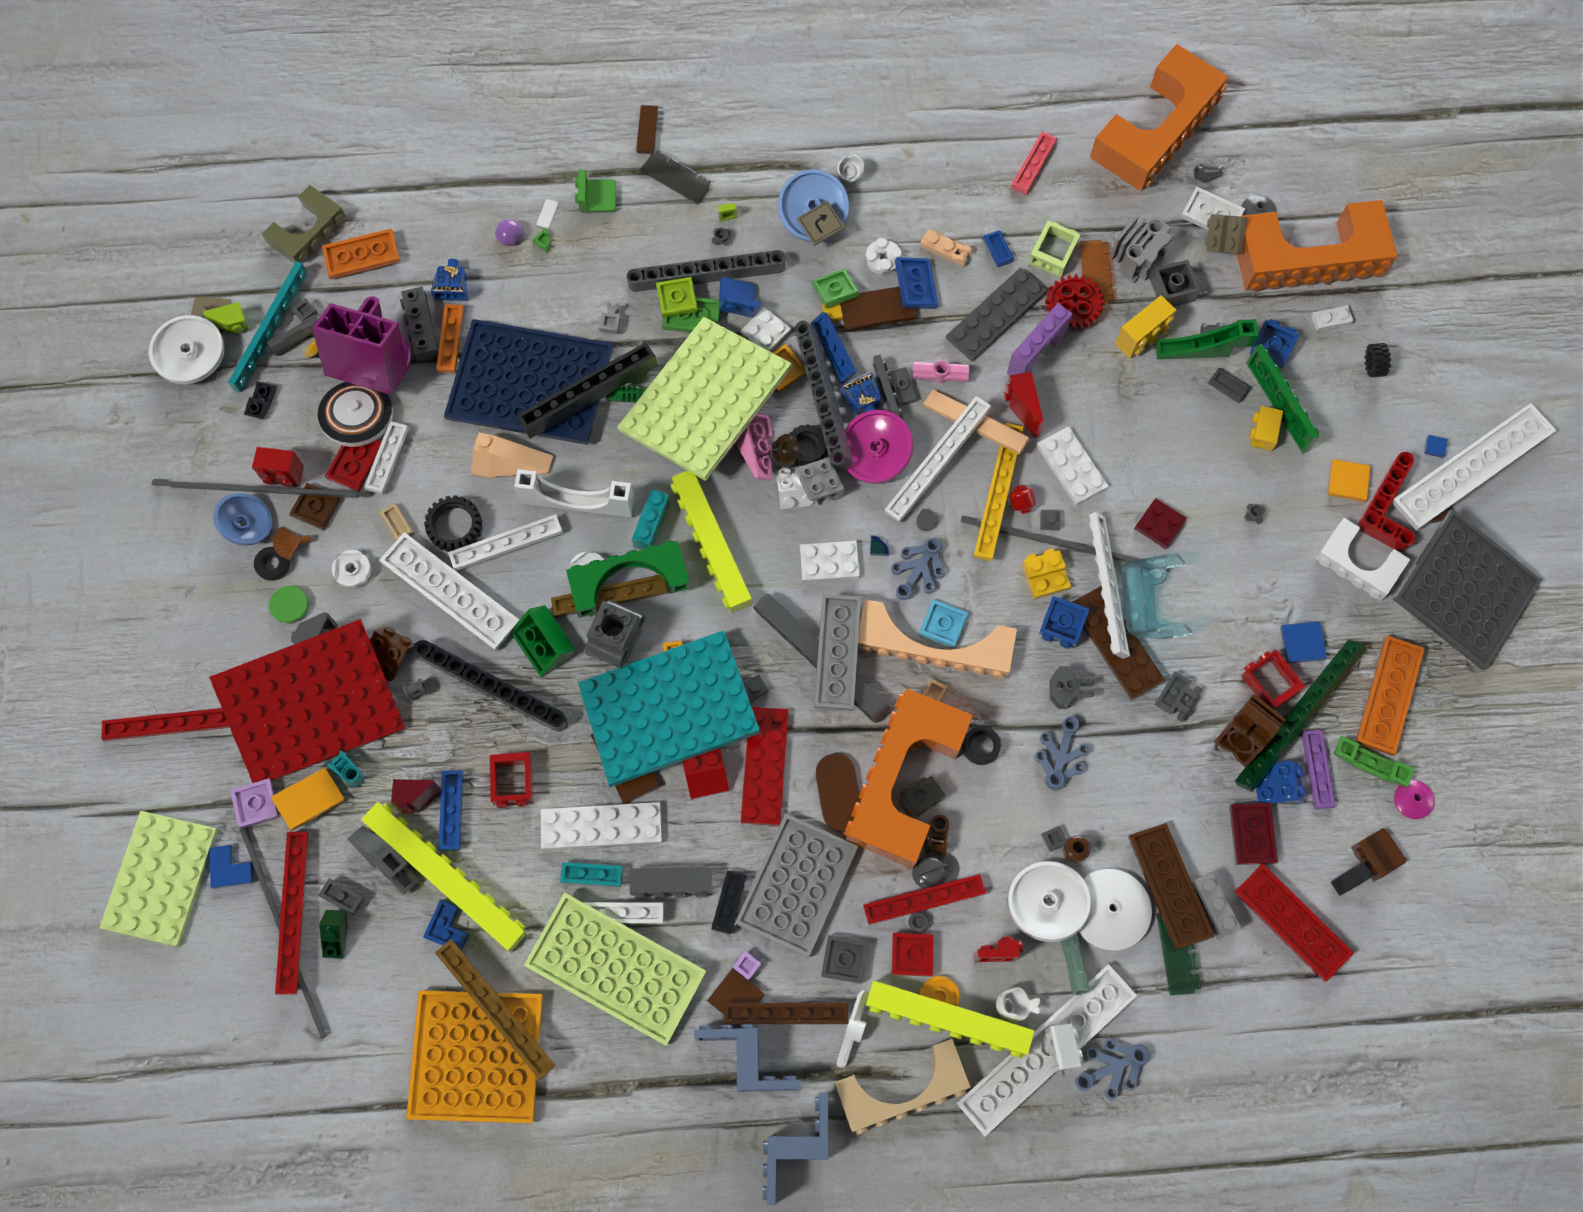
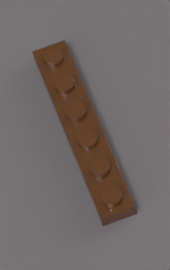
(785, 1013)

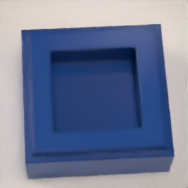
(1435, 446)

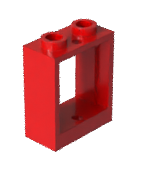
(1285, 671)
(511, 759)

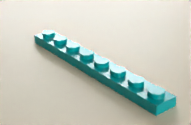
(267, 327)

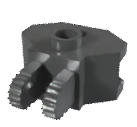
(1068, 688)

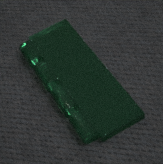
(1178, 965)

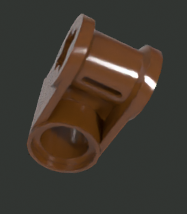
(937, 838)

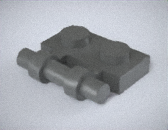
(1173, 693)

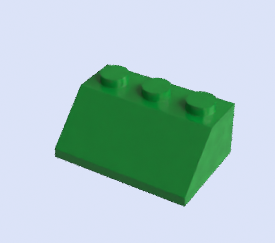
(542, 640)

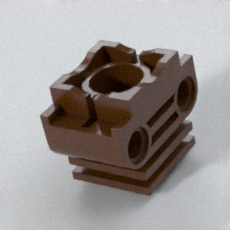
(1250, 730)

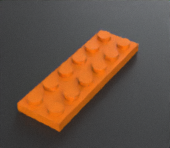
(1390, 695)

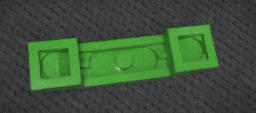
(1373, 764)

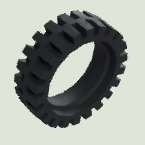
(438, 509)

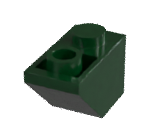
(333, 933)

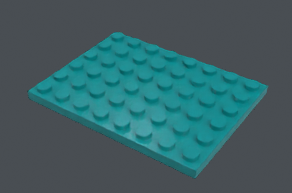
(668, 708)

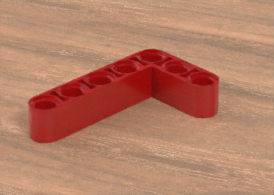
(1384, 500)

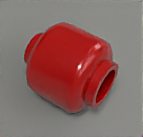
(1022, 499)

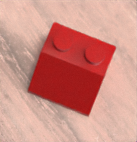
(706, 774)

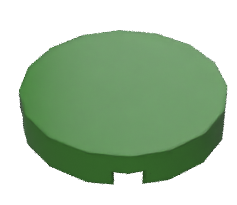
(288, 604)

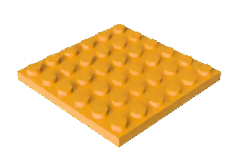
(466, 1065)

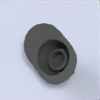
(935, 870)

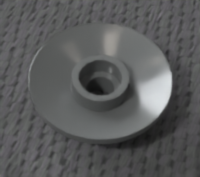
(1253, 202)

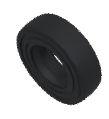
(270, 575)

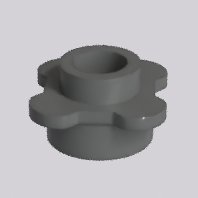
(721, 232)
(1259, 510)

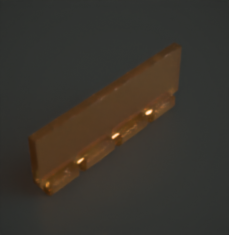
(1097, 265)

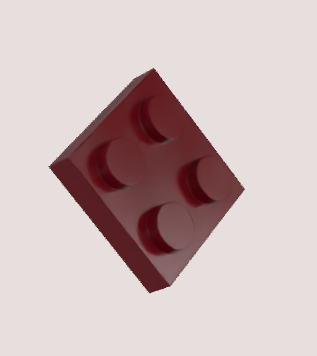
(1160, 523)

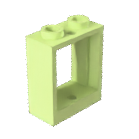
(1048, 262)

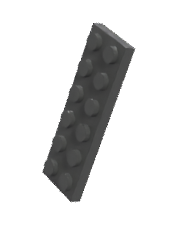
(996, 314)

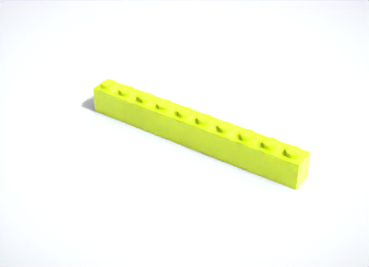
(444, 877)

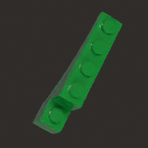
(1209, 344)

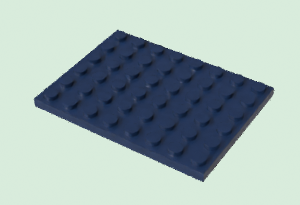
(515, 368)

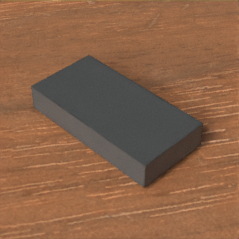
(1228, 385)

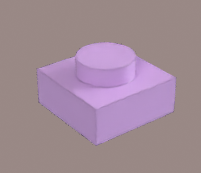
(747, 965)

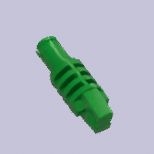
(626, 394)

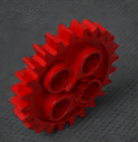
(1075, 287)

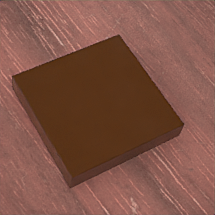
(314, 509)
(734, 989)

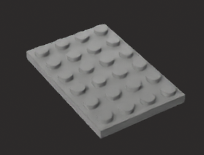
(796, 885)

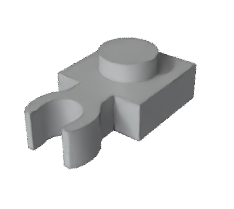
(611, 320)

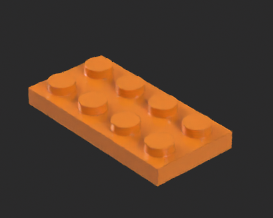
(360, 253)

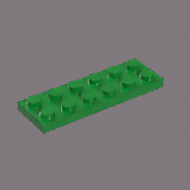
(1282, 398)

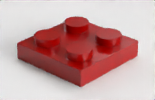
(912, 954)

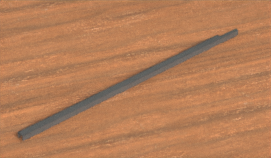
(260, 489)
(972, 521)
(247, 840)

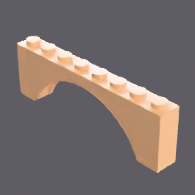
(987, 656)

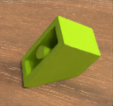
(227, 318)

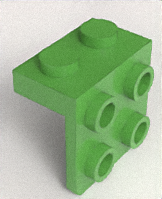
(595, 194)

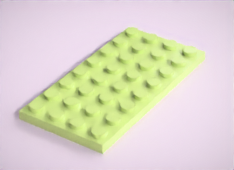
(615, 968)

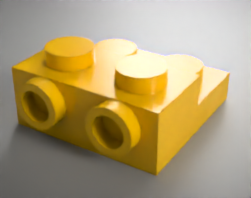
(1046, 573)

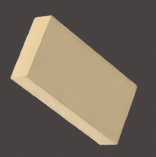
(395, 521)

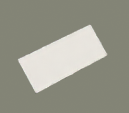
(547, 213)

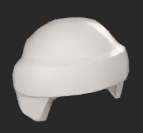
(1015, 1005)

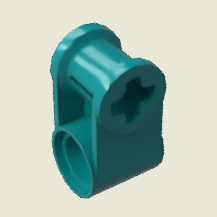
(344, 767)

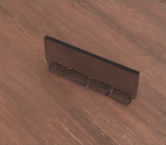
(680, 181)

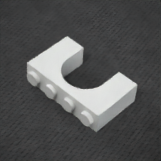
(1376, 582)

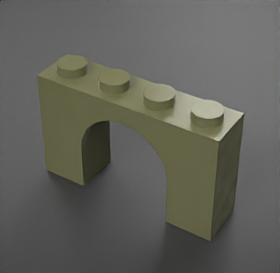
(298, 246)

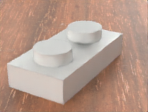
(1332, 318)

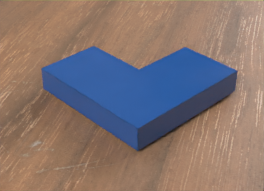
(224, 873)
(440, 926)

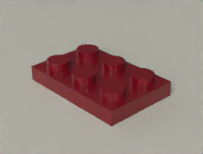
(1253, 834)

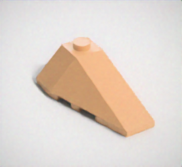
(502, 457)

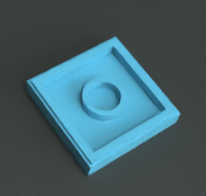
(943, 623)

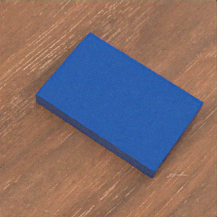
(916, 283)

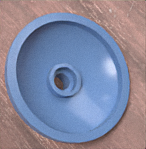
(247, 511)

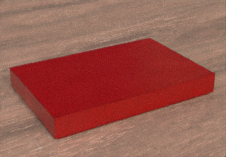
(353, 465)

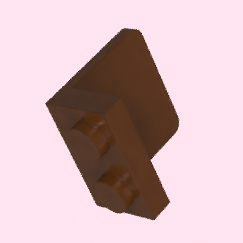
(390, 650)
(1379, 854)

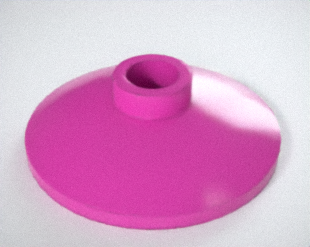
(1406, 803)

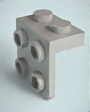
(820, 480)

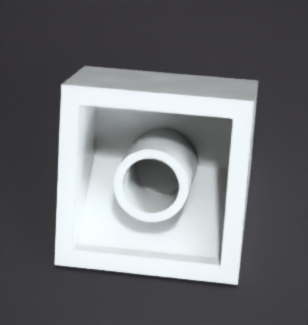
(1063, 1047)

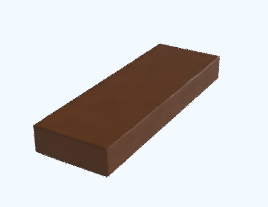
(647, 129)

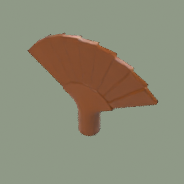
(286, 543)

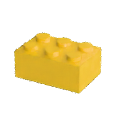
(1145, 327)

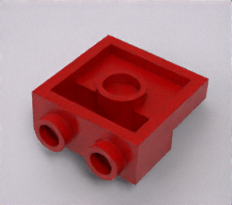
(1004, 951)

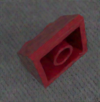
(413, 795)

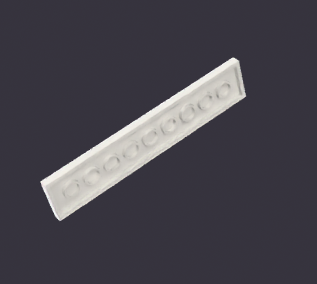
(1473, 466)
(1018, 1078)

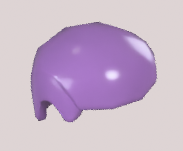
(509, 232)

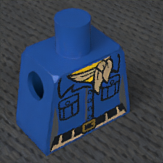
(450, 282)
(861, 394)

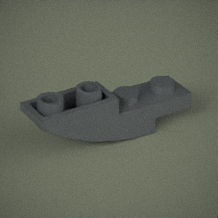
(385, 858)

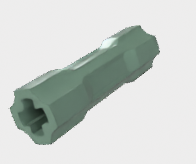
(1077, 974)

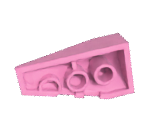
(756, 447)

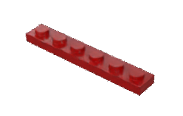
(924, 899)

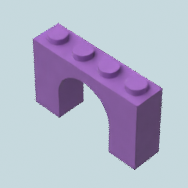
(1049, 330)

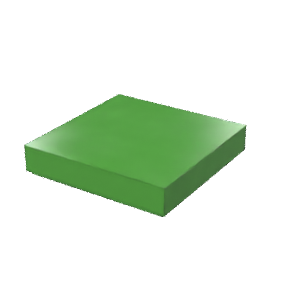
(835, 288)

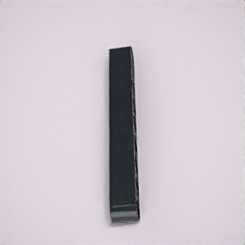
(483, 679)

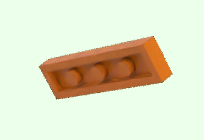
(450, 338)

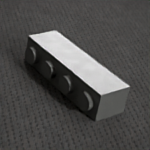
(670, 881)

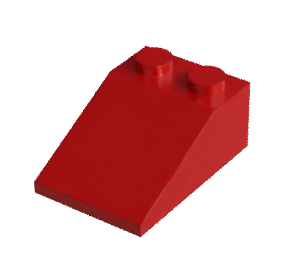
(1024, 401)

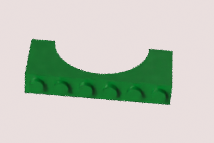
(662, 559)

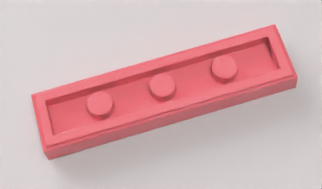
(1034, 163)

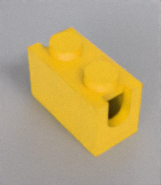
(1266, 428)

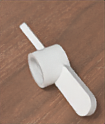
(854, 1030)

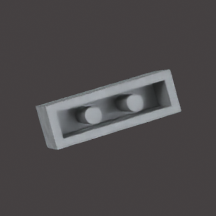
(1216, 906)

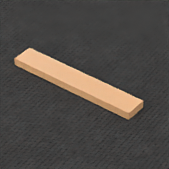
(987, 428)

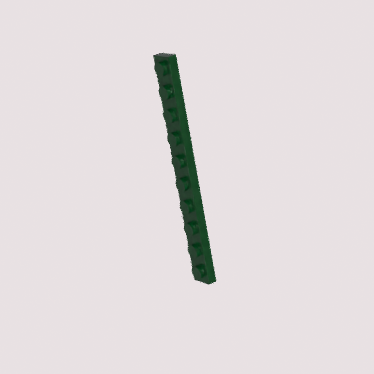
(1301, 714)

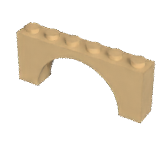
(946, 1080)

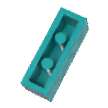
(651, 519)

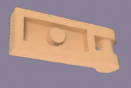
(946, 247)

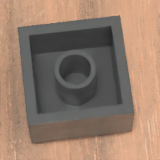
(1175, 283)

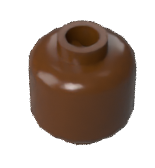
(1081, 844)

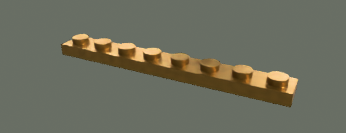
(495, 1009)

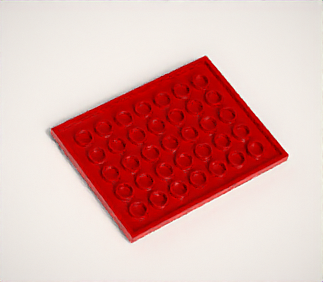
(307, 702)

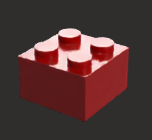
(278, 466)

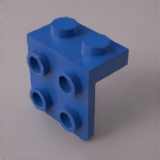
(738, 297)
(1282, 784)

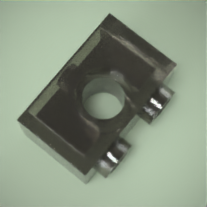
(929, 788)

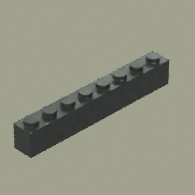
(587, 390)

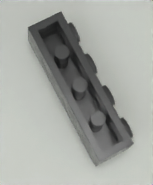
(420, 324)

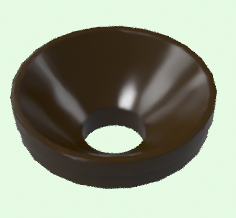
(788, 451)

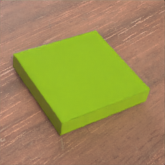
(676, 297)

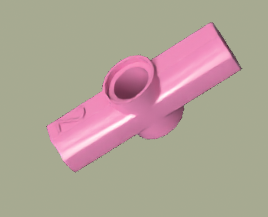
(928, 371)

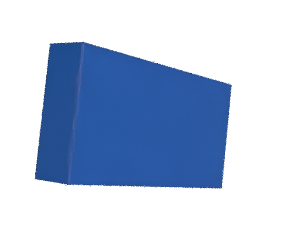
(998, 248)

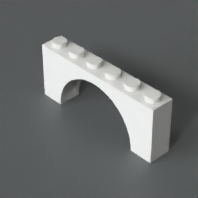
(536, 491)

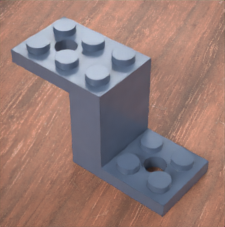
(747, 1058)
(796, 1148)

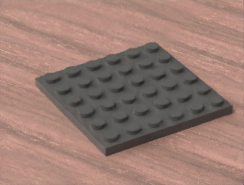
(1467, 589)

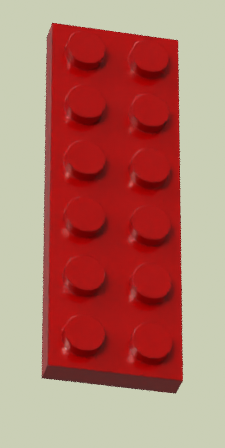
(765, 768)
(1293, 922)

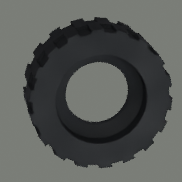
(816, 434)

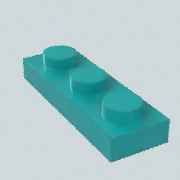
(591, 874)

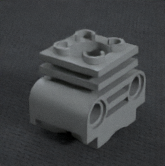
(1140, 247)

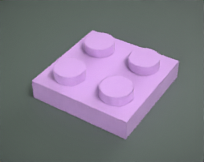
(254, 803)

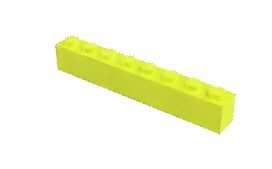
(712, 541)
(950, 1018)

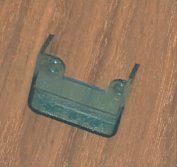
(1138, 594)

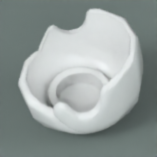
(850, 168)

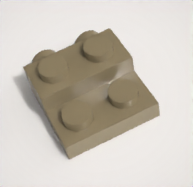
(1226, 233)

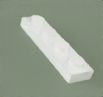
(386, 457)
(631, 912)

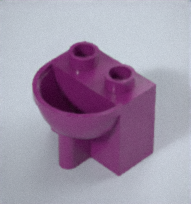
(362, 346)

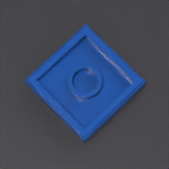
(1303, 642)

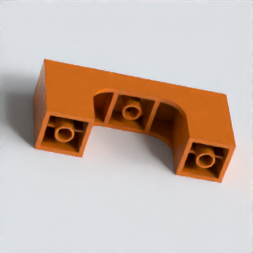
(1139, 153)
(1364, 250)
(876, 821)

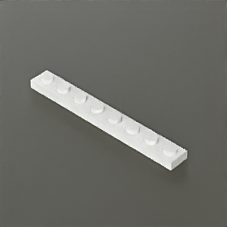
(937, 459)
(1109, 585)

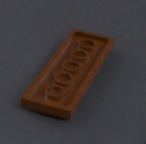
(1135, 673)
(1171, 886)

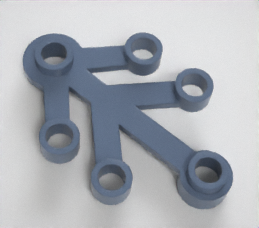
(919, 566)
(1061, 756)
(1115, 1066)

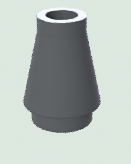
(1206, 172)

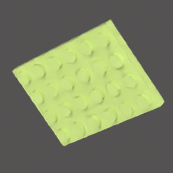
(159, 879)

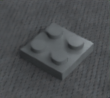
(844, 959)

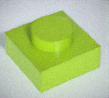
(727, 211)

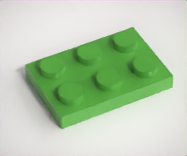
(687, 322)

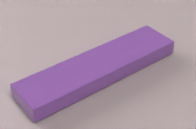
(1318, 769)

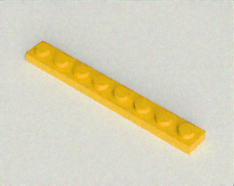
(996, 501)

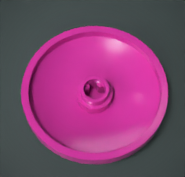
(879, 446)

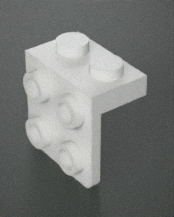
(791, 490)

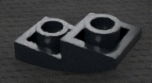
(260, 401)

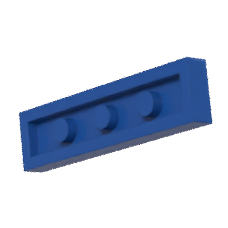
(834, 348)
(450, 810)

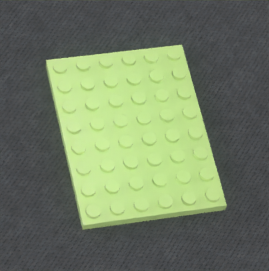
(704, 398)

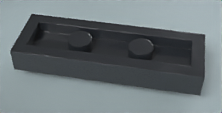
(729, 902)

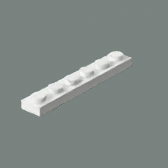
(505, 542)

